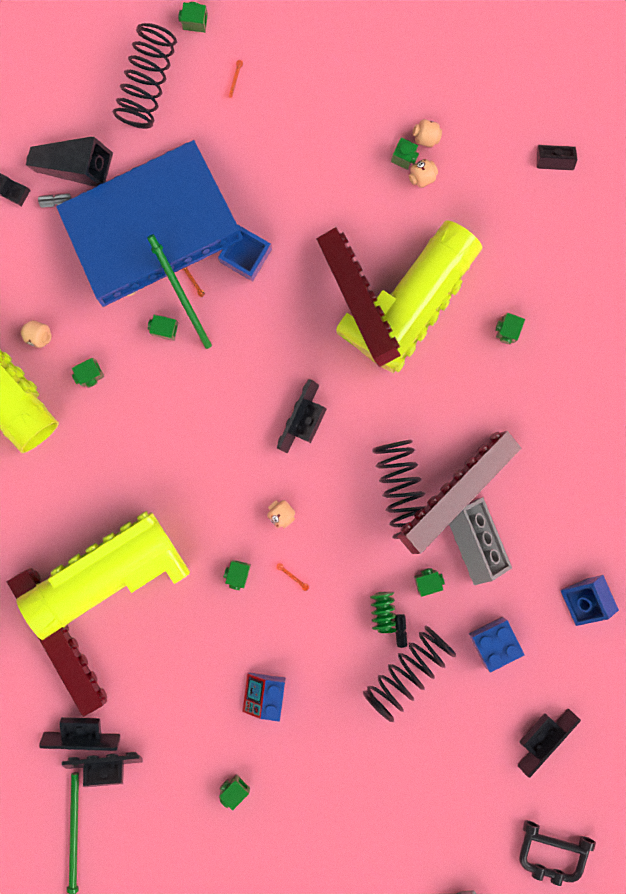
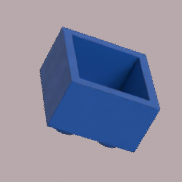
(246, 255)
(496, 644)

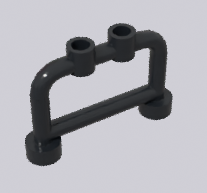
(557, 876)

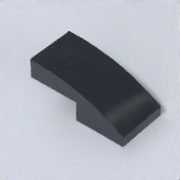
(12, 190)

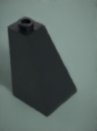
(74, 160)

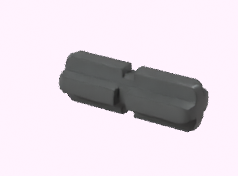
(50, 201)

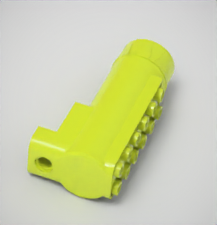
(421, 292)
(22, 414)
(122, 560)

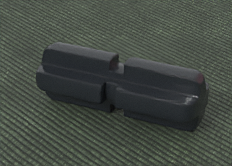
(401, 634)

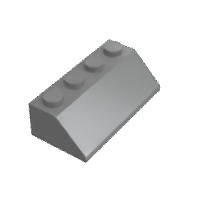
(480, 543)

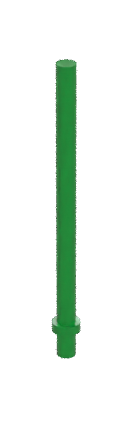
(157, 249)
(73, 888)

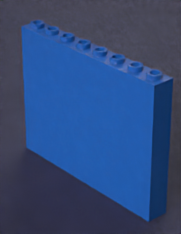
(164, 198)

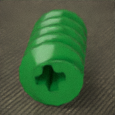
(383, 612)

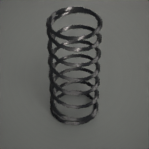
(133, 110)
(413, 480)
(378, 706)

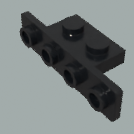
(304, 418)
(80, 735)
(544, 739)
(102, 770)

